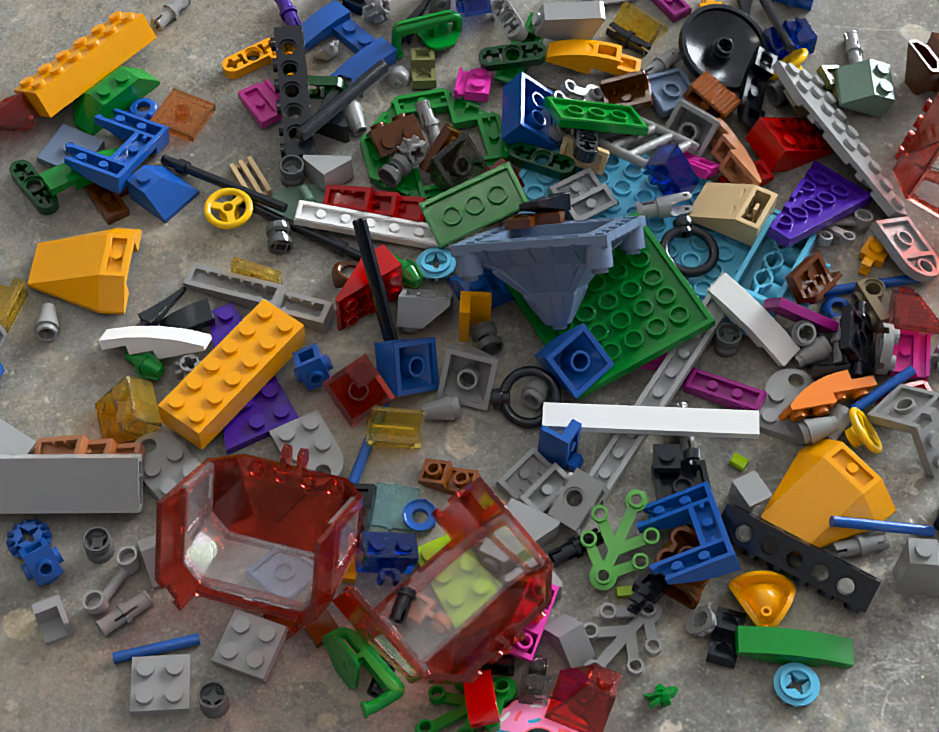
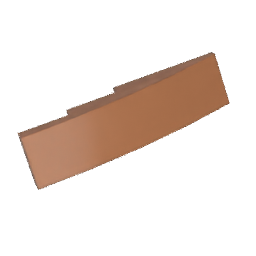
(733, 157)
(82, 445)

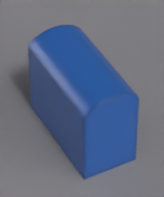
(575, 462)

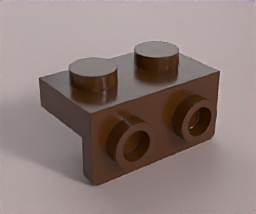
(628, 89)
(389, 136)
(445, 136)
(811, 279)

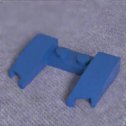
(336, 21)
(111, 172)
(713, 556)

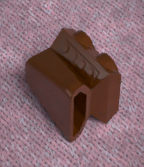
(923, 65)
(681, 540)

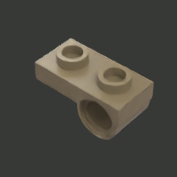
(872, 292)

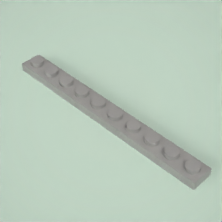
(657, 393)

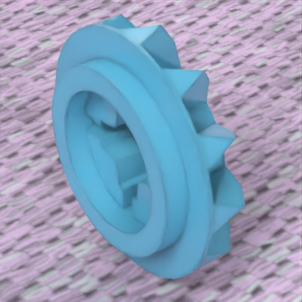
(427, 259)
(800, 674)

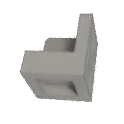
(749, 491)
(52, 619)

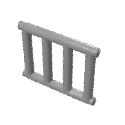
(633, 156)

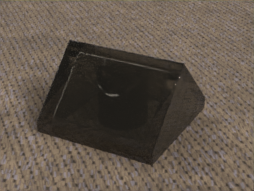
(456, 163)

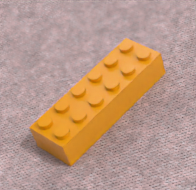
(86, 62)
(232, 374)

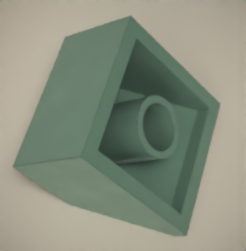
(865, 87)

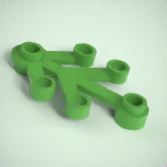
(616, 544)

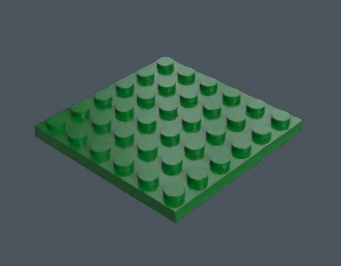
(633, 310)

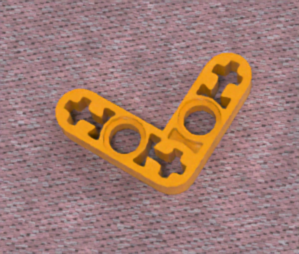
(243, 65)

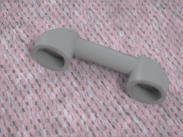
(96, 601)

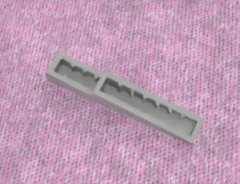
(250, 291)

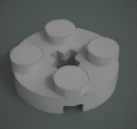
(884, 348)

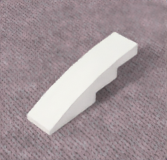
(753, 319)
(162, 340)

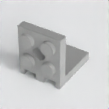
(916, 413)

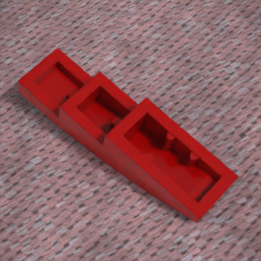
(373, 201)

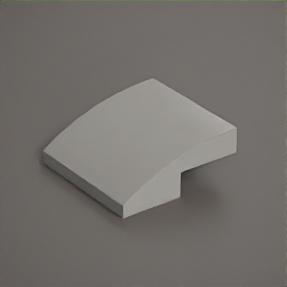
(587, 195)
(533, 481)

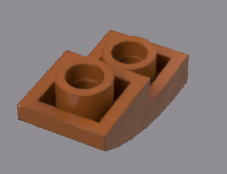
(444, 477)

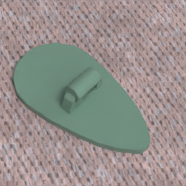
(292, 195)

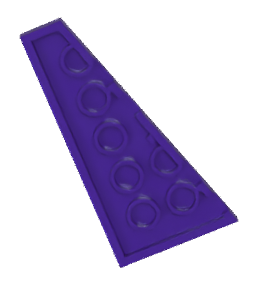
(815, 204)
(265, 410)

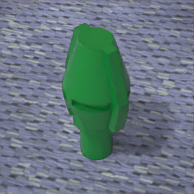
(411, 273)
(146, 365)

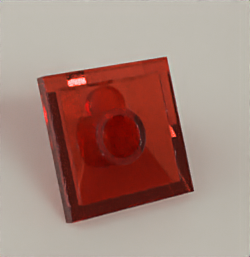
(17, 113)
(911, 312)
(357, 389)
(583, 697)

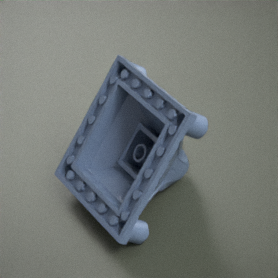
(550, 260)

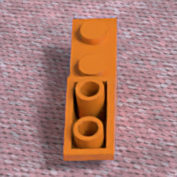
(826, 392)

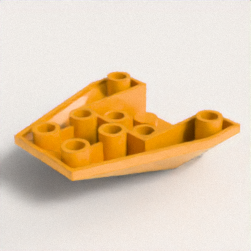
(87, 269)
(825, 483)

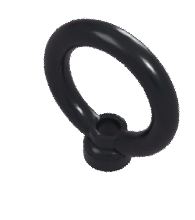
(684, 228)
(501, 395)

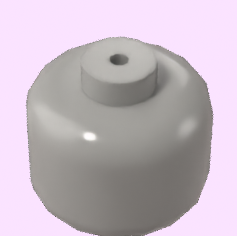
(399, 77)

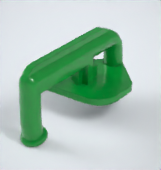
(430, 29)
(348, 667)

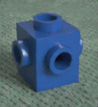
(312, 366)
(41, 562)

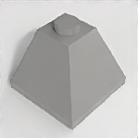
(694, 124)
(420, 307)
(469, 375)

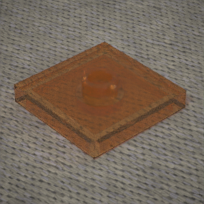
(184, 114)

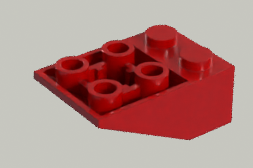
(787, 142)
(356, 298)

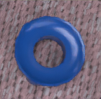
(144, 102)
(826, 309)
(419, 505)

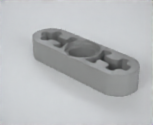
(515, 22)

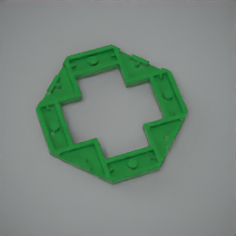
(461, 113)

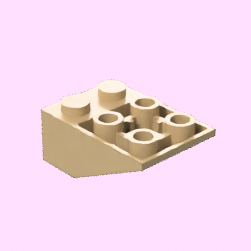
(734, 209)

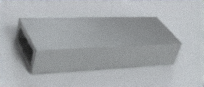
(71, 483)

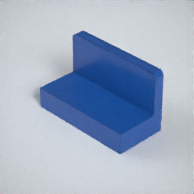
(559, 447)

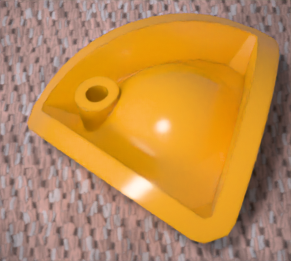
(764, 596)

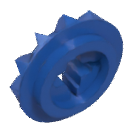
(15, 536)

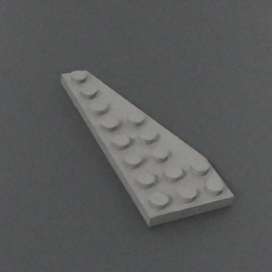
(842, 137)

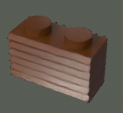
(712, 96)

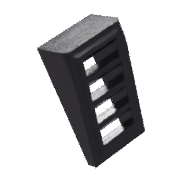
(551, 202)

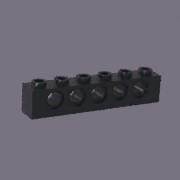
(292, 40)
(864, 583)

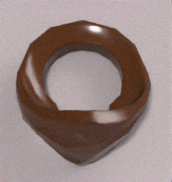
(338, 277)

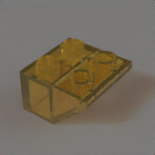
(128, 410)

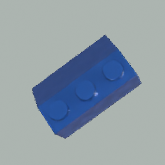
(524, 113)

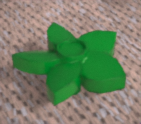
(661, 696)

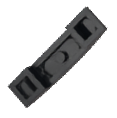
(754, 86)

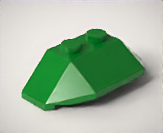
(114, 91)

